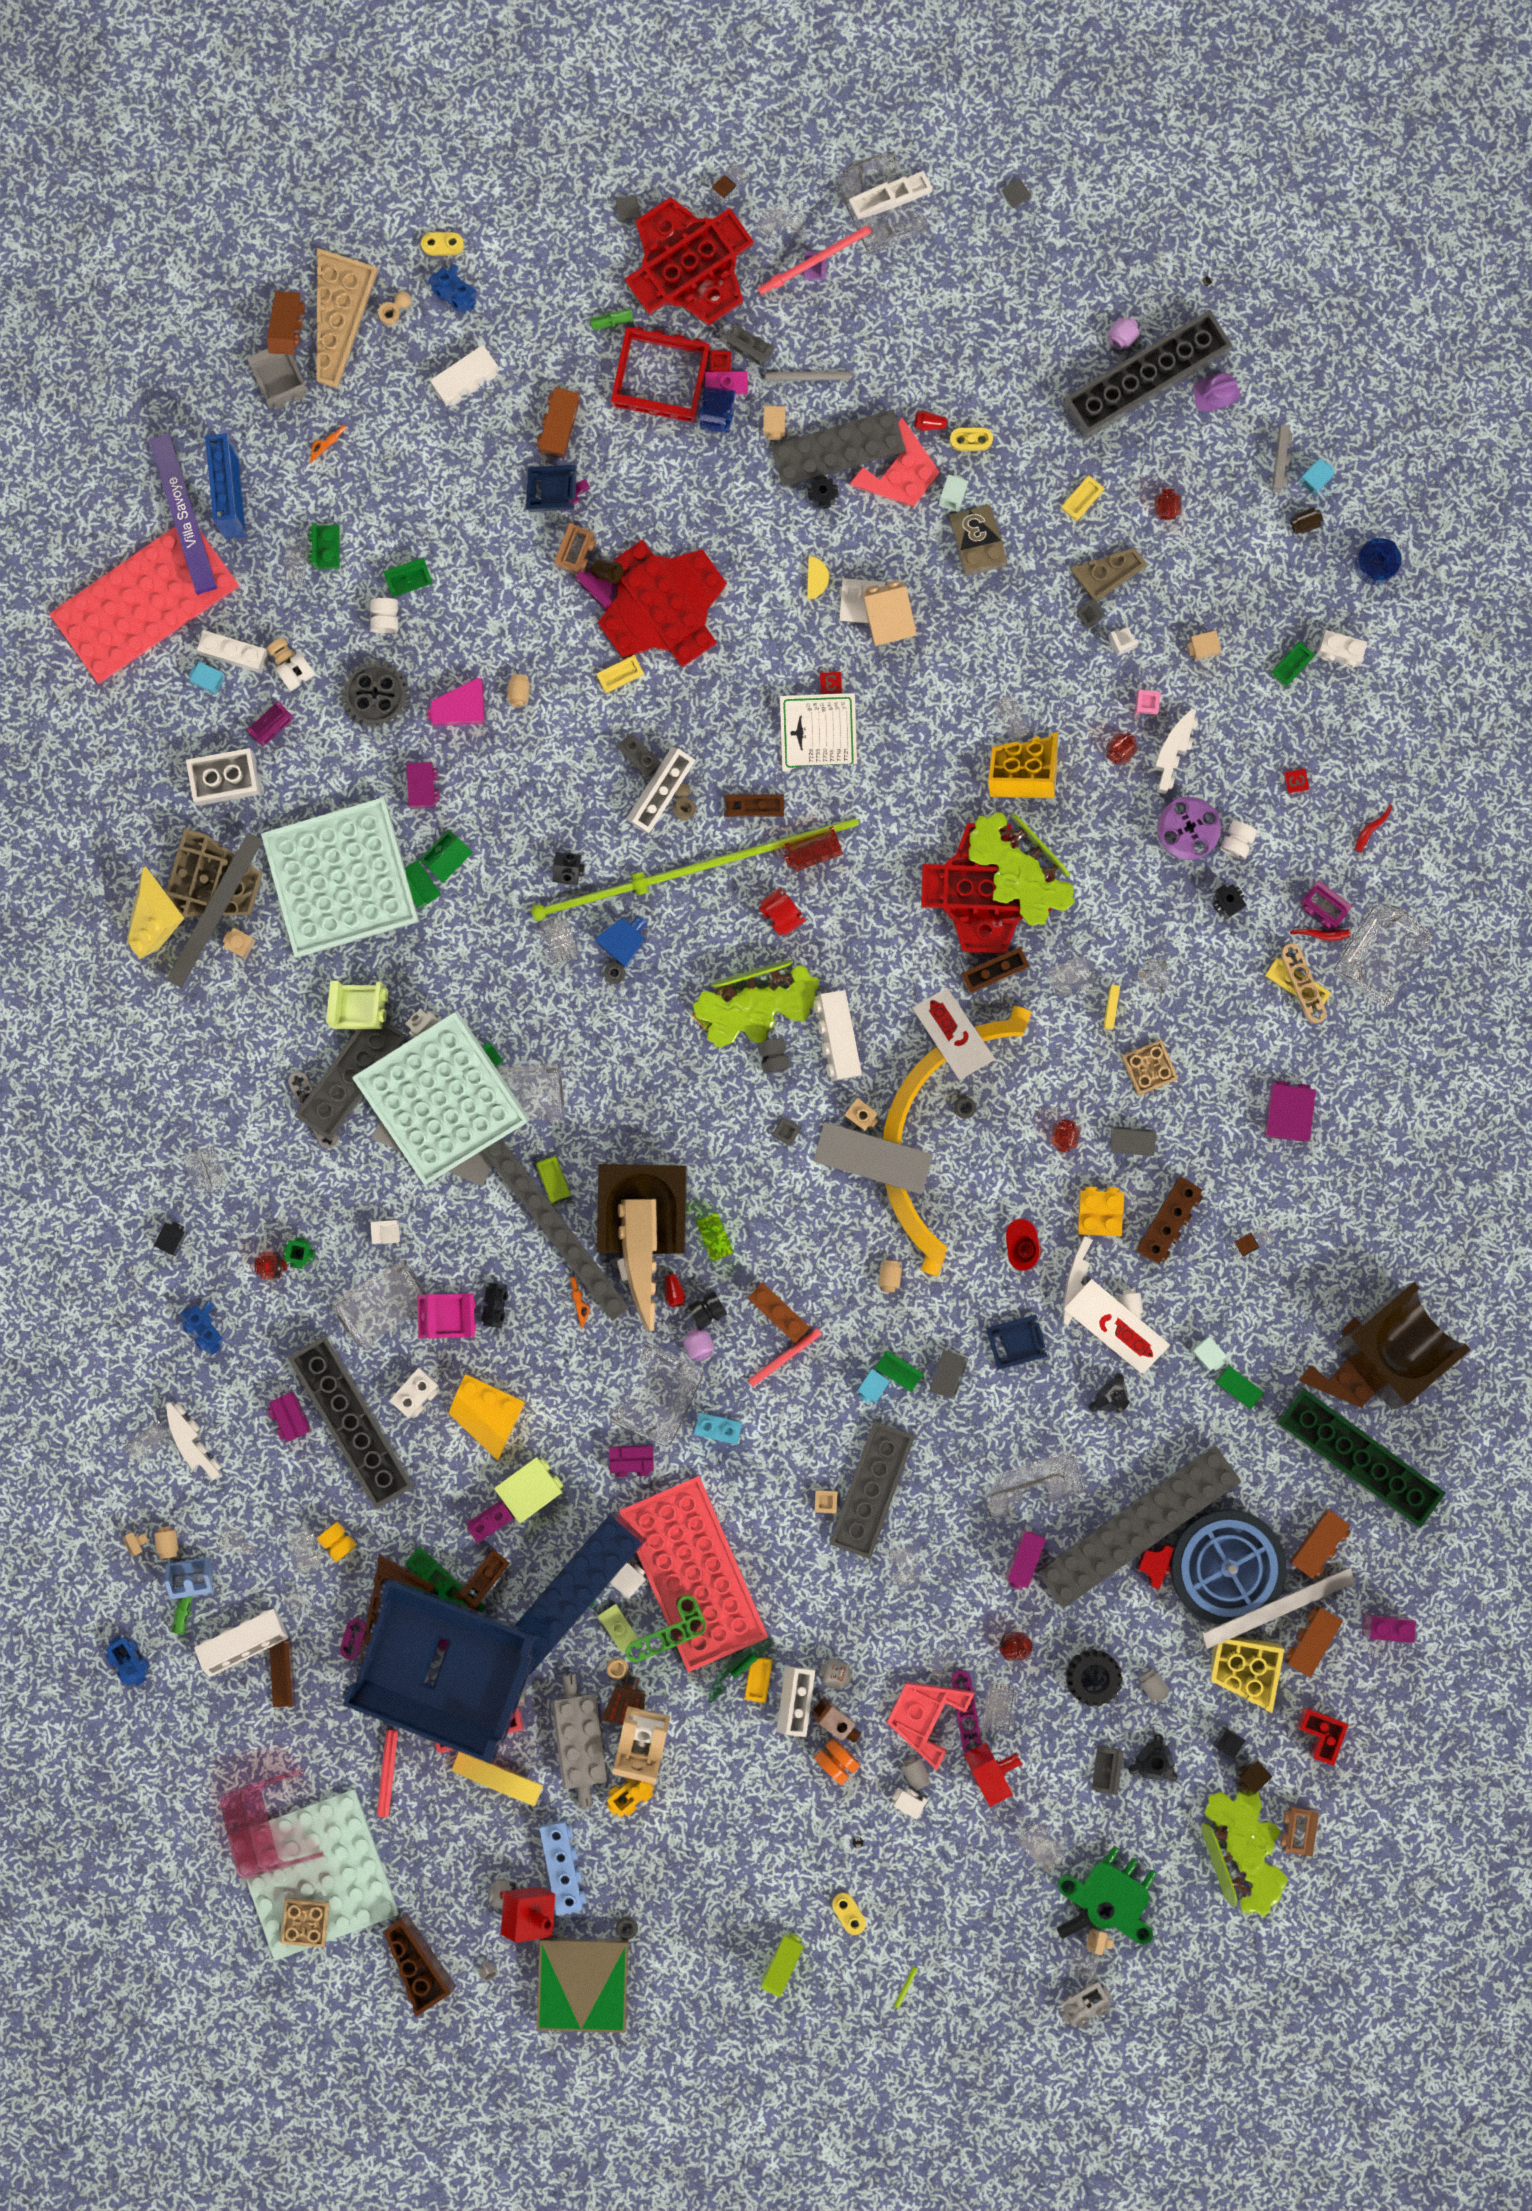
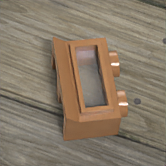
(574, 549)
(1300, 1831)

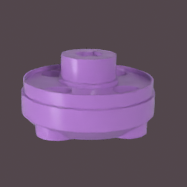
(1193, 816)

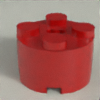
(782, 911)

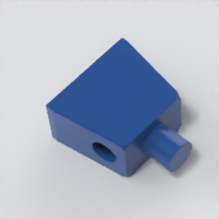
(623, 940)

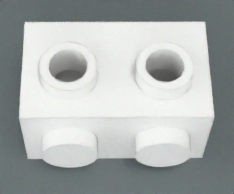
(1341, 649)
(414, 1393)

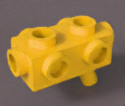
(634, 1792)

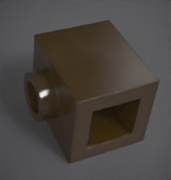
(1251, 1778)

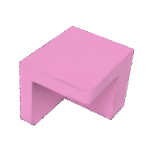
(1147, 702)

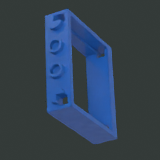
(225, 485)

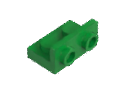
(325, 546)

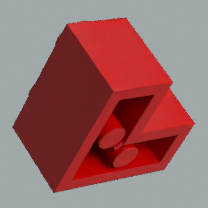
(1328, 1733)

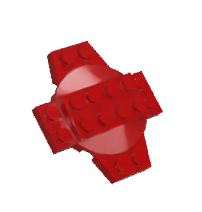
(689, 261)
(663, 604)
(966, 896)

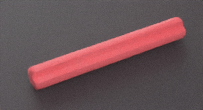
(387, 1773)

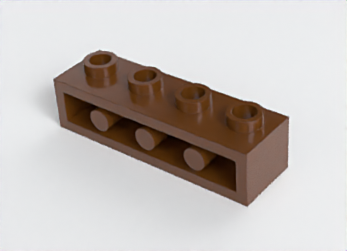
(1168, 1221)

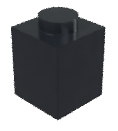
(171, 1238)
(1228, 1742)

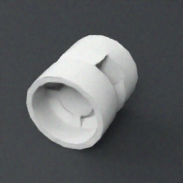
(384, 618)
(289, 677)
(1238, 841)

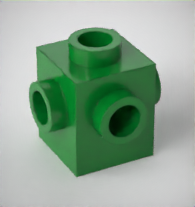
(290, 1253)

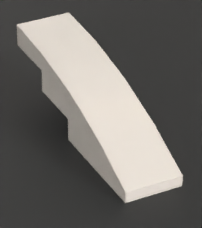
(890, 195)
(1075, 1277)

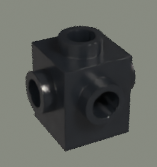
(819, 499)
(567, 868)
(1227, 908)

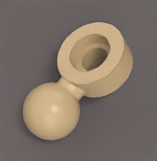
(402, 300)

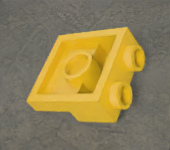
(1100, 1212)

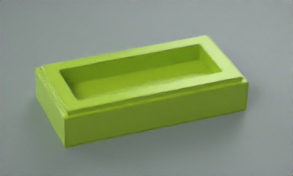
(553, 1179)

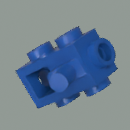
(452, 289)
(199, 1325)
(130, 1666)

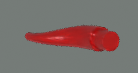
(1368, 830)
(1332, 935)

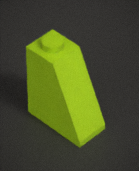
(782, 1964)

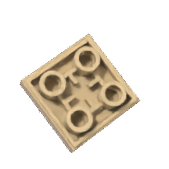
(1149, 1067)
(305, 1922)

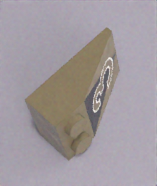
(978, 540)

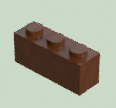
(994, 971)

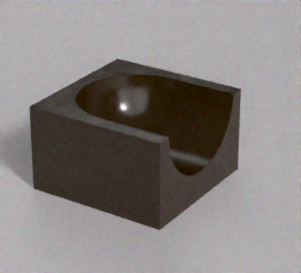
(657, 1182)
(1400, 1348)

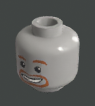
(835, 1674)

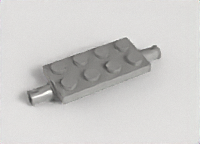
(578, 1741)

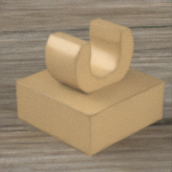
(133, 1543)
(1098, 1941)

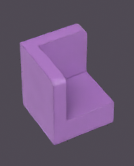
(816, 272)

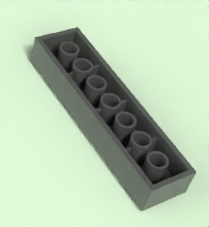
(1147, 375)
(351, 1421)

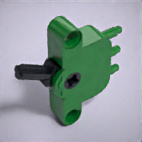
(1113, 1888)

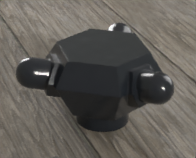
(1111, 1396)
(1155, 1761)

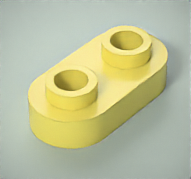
(441, 245)
(970, 438)
(848, 1914)

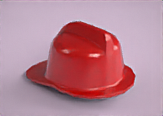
(1022, 1244)

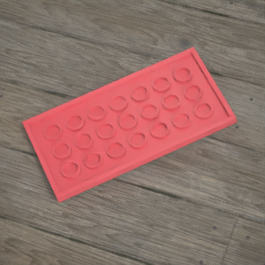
(137, 605)
(692, 1557)

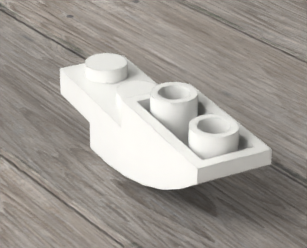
(1176, 742)
(184, 1435)

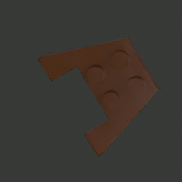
(1345, 1383)

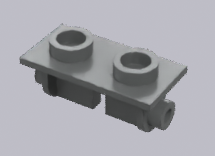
(639, 755)

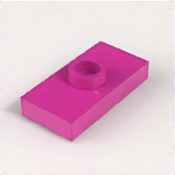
(728, 380)

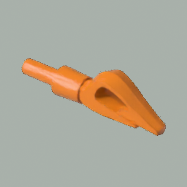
(331, 439)
(577, 1298)

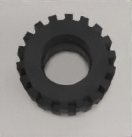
(1112, 1684)

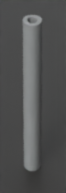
(798, 376)

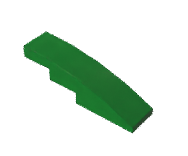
(430, 1570)

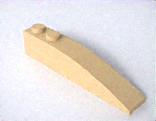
(638, 1243)

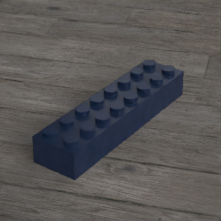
(580, 1583)

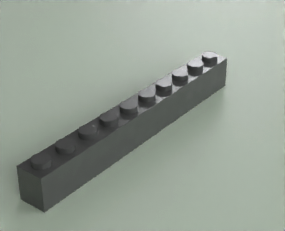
(556, 1229)

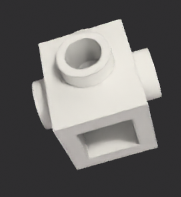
(420, 1022)

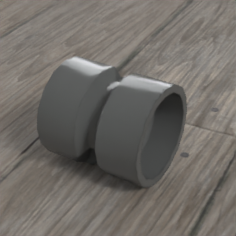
(773, 1055)

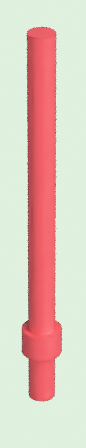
(779, 279)

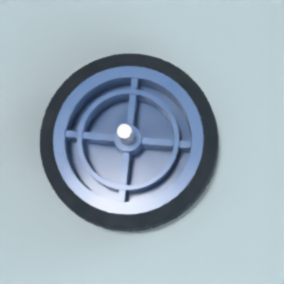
(1227, 1565)

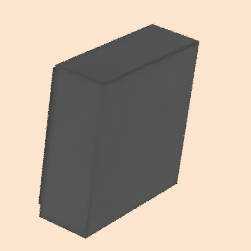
(1016, 193)
(627, 208)
(1091, 613)
(786, 1131)

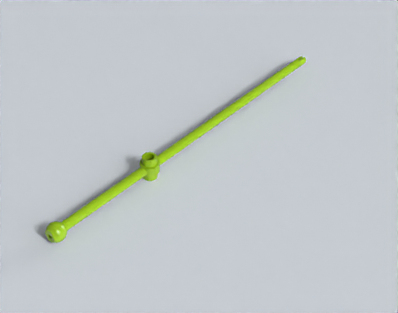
(640, 883)

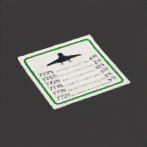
(818, 730)

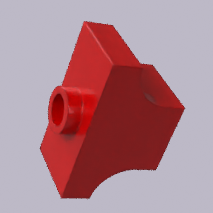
(1156, 1564)

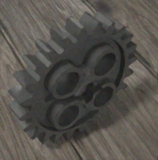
(373, 713)

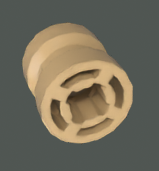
(280, 651)

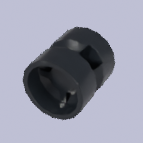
(707, 1310)

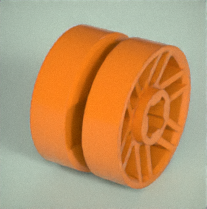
(837, 1761)

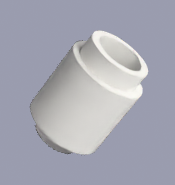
(1132, 1302)

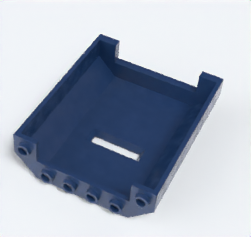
(476, 1681)

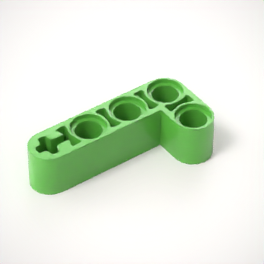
(664, 1633)

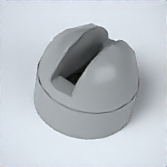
(487, 1972)

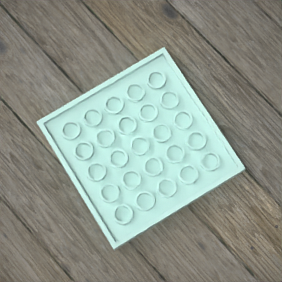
(340, 877)
(441, 1098)
(346, 1877)

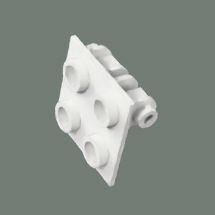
(852, 603)

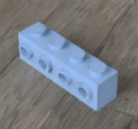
(561, 1867)

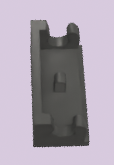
(750, 346)
(1132, 1141)
(948, 1374)
(1107, 1770)

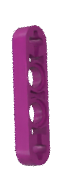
(970, 1712)

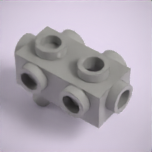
(1080, 2007)

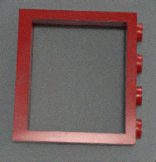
(652, 407)

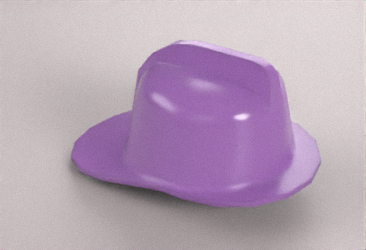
(1215, 392)

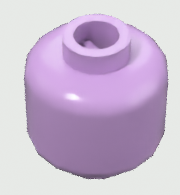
(1123, 333)
(698, 1344)

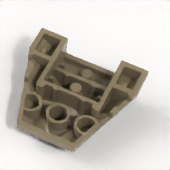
(199, 870)

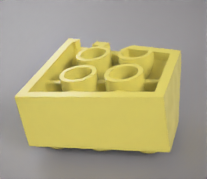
(152, 917)
(1248, 1669)

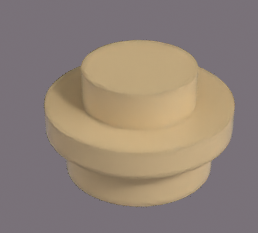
(617, 1668)

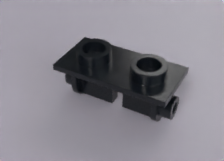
(497, 1296)

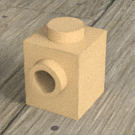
(238, 943)
(861, 1115)

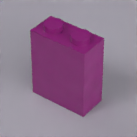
(1290, 1112)
(1024, 1559)
(1388, 1628)

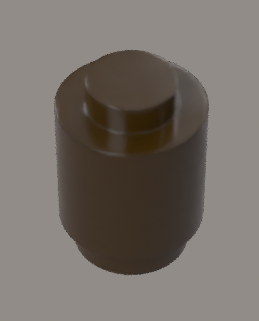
(1306, 521)
(607, 571)

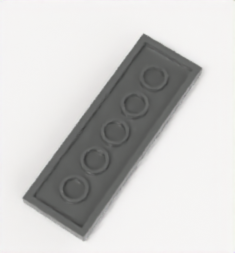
(838, 448)
(337, 1092)
(872, 1490)

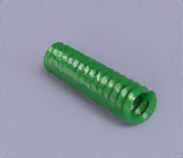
(744, 1665)

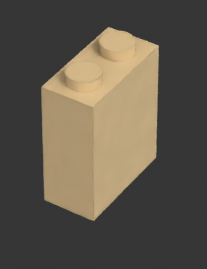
(889, 612)

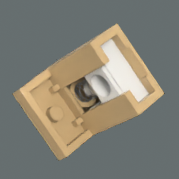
(641, 1745)

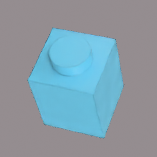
(1317, 476)
(206, 677)
(872, 1387)

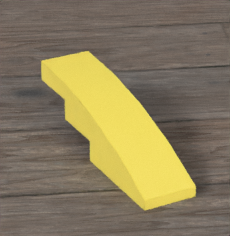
(498, 1778)

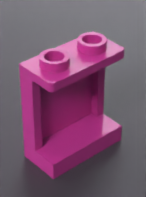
(446, 1316)

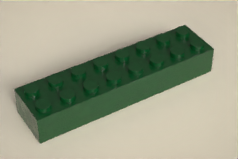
(1360, 1458)

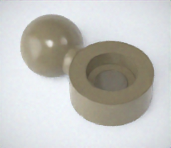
(683, 803)

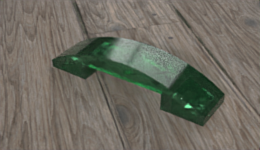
(718, 1686)

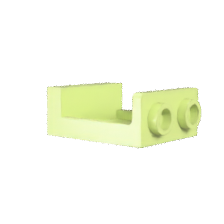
(356, 1006)
(529, 1489)

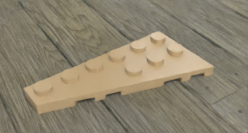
(341, 302)

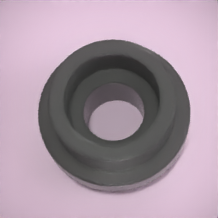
(614, 980)
(972, 1108)
(623, 1934)

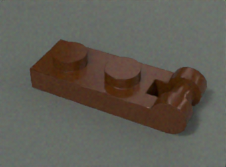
(755, 805)
(483, 1579)

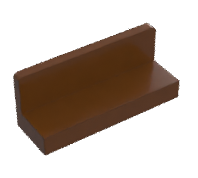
(282, 1674)

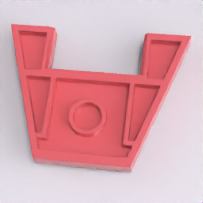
(907, 476)
(918, 1712)

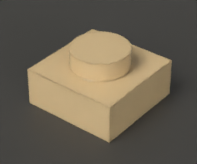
(825, 1501)

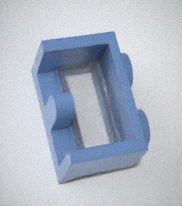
(189, 1578)

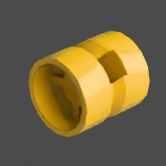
(336, 1542)

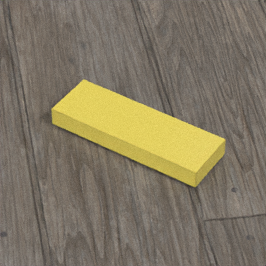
(1279, 975)

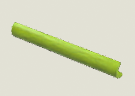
(906, 1986)

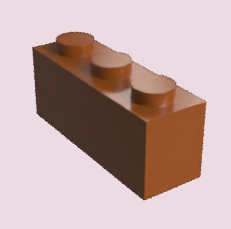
(285, 323)
(558, 422)
(778, 1312)
(1320, 1544)
(1313, 1641)

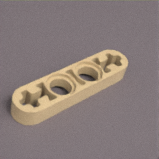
(1307, 982)

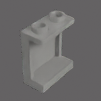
(278, 378)

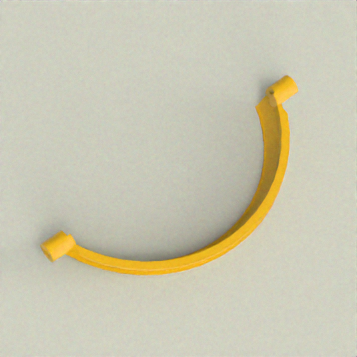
(899, 1198)

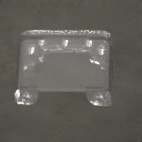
(888, 226)
(1381, 951)
(537, 1090)
(379, 1304)
(659, 1396)
(1058, 1471)

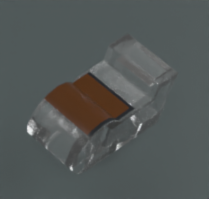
(729, 183)
(1252, 1241)

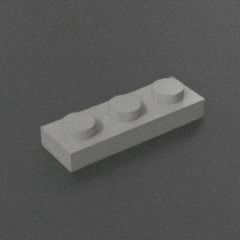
(1281, 459)

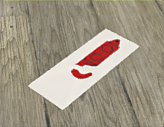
(953, 1033)
(1116, 1326)

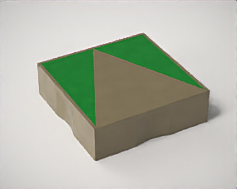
(582, 1984)

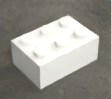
(223, 777)

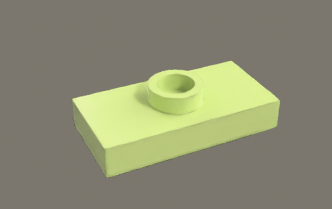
(618, 1627)

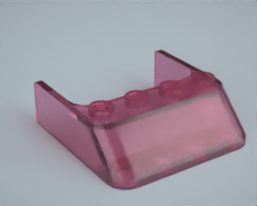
(251, 1832)

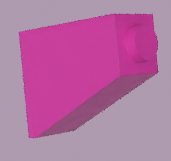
(459, 706)

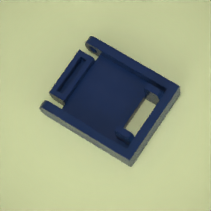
(556, 488)
(1019, 1340)

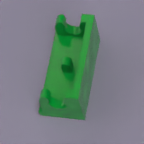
(408, 577)

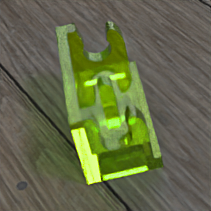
(714, 1237)

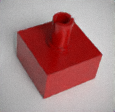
(991, 1772)
(527, 1914)

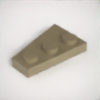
(1108, 573)

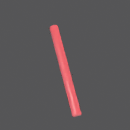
(784, 1357)

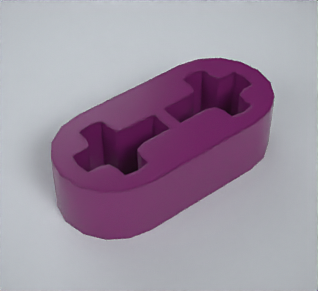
(358, 1641)

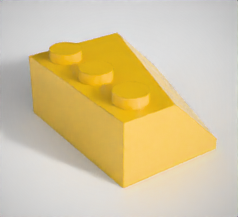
(1024, 768)
(486, 1413)

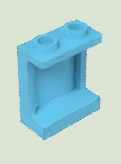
(718, 1428)

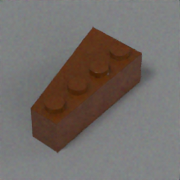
(418, 1966)

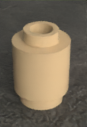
(518, 690)
(890, 1276)
(166, 1542)

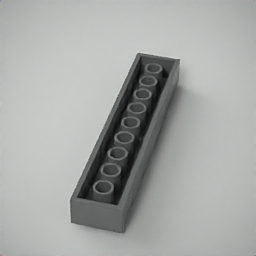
(1138, 1526)

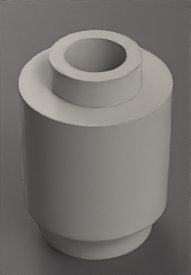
(1154, 1685)
(915, 1773)

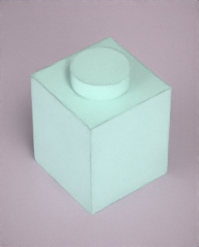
(953, 492)
(1209, 1354)

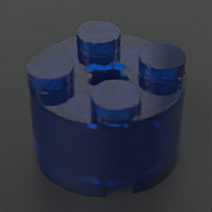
(717, 409)
(1384, 551)

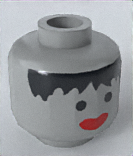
(496, 1892)

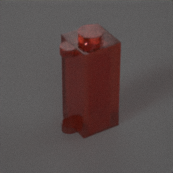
(813, 850)

